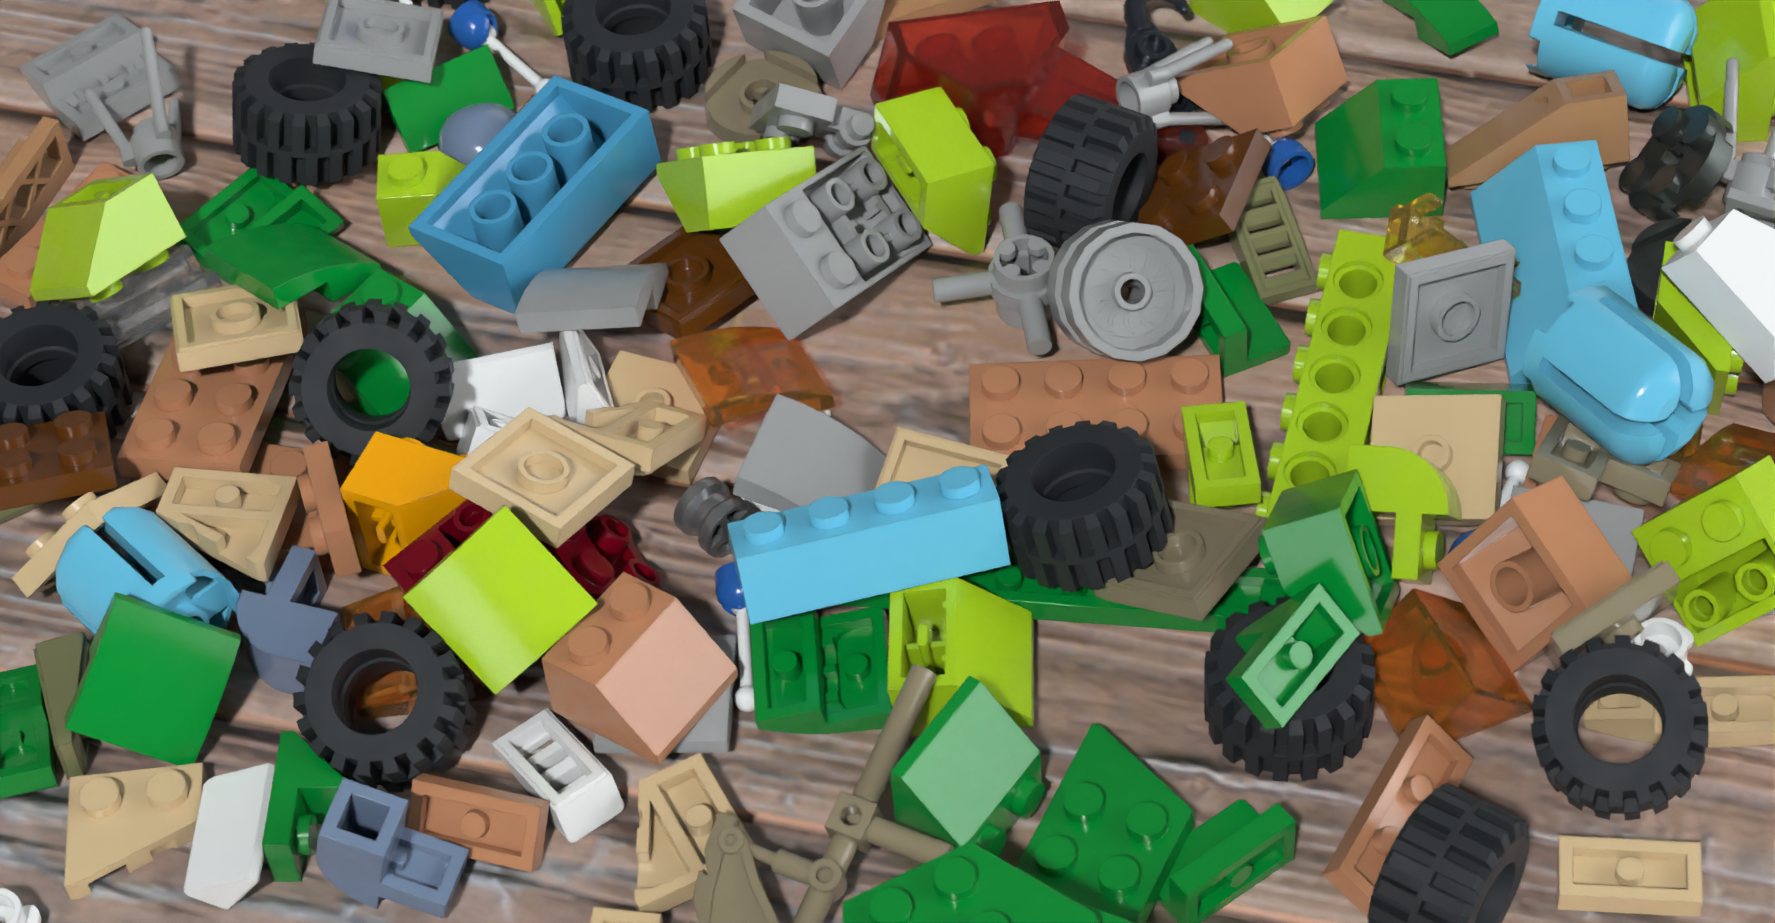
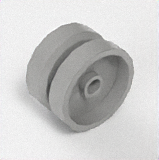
(1160, 299)

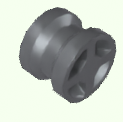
(705, 513)

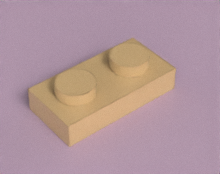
(1629, 876)

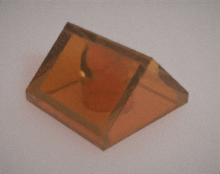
(1442, 666)

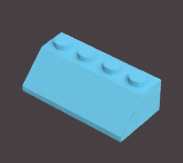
(1564, 233)
(868, 543)

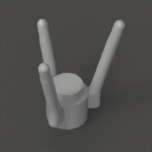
(1155, 87)
(155, 141)
(1755, 170)

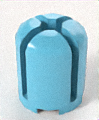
(1569, 52)
(1619, 377)
(144, 564)

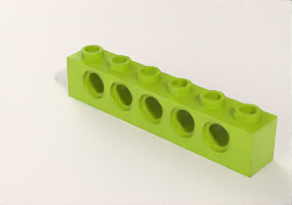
(1338, 368)

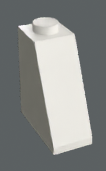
(1730, 279)

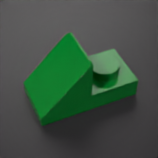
(1290, 654)
(297, 804)

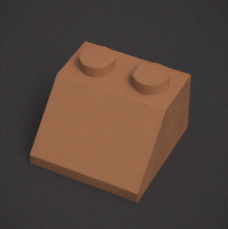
(1269, 77)
(1533, 570)
(637, 669)

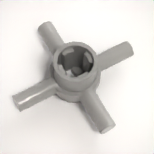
(1014, 279)

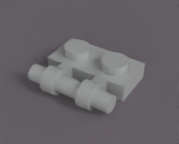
(811, 117)

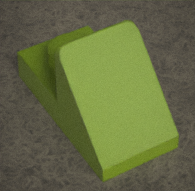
(1220, 455)

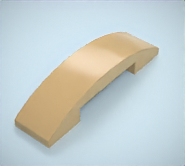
(1737, 708)

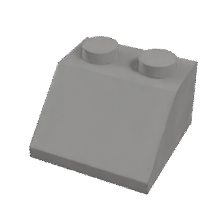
(823, 33)

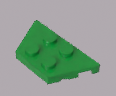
(1109, 831)
(964, 888)

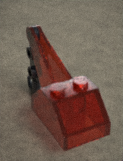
(1013, 71)

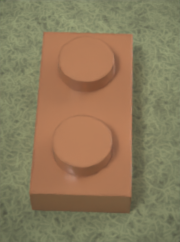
(330, 529)
(487, 821)

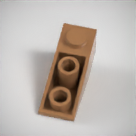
(1558, 112)

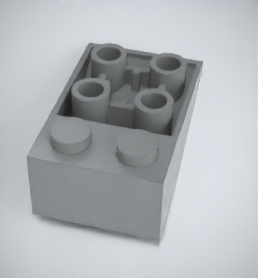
(825, 241)

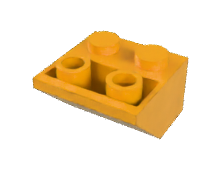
(396, 496)

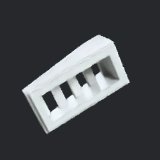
(584, 786)

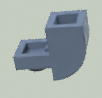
(286, 620)
(375, 857)

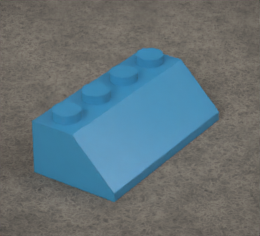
(538, 190)

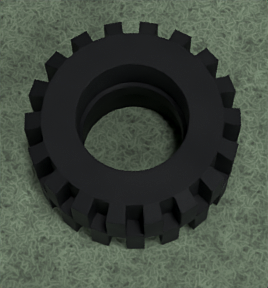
(638, 48)
(304, 116)
(1089, 168)
(378, 328)
(72, 354)
(1083, 505)
(349, 665)
(1620, 670)
(1317, 734)
(1452, 863)

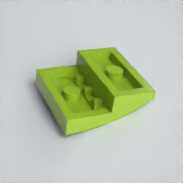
(500, 600)

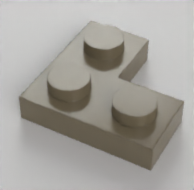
(1585, 463)

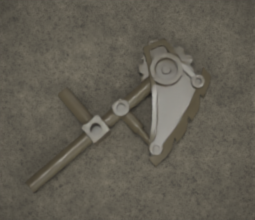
(733, 883)

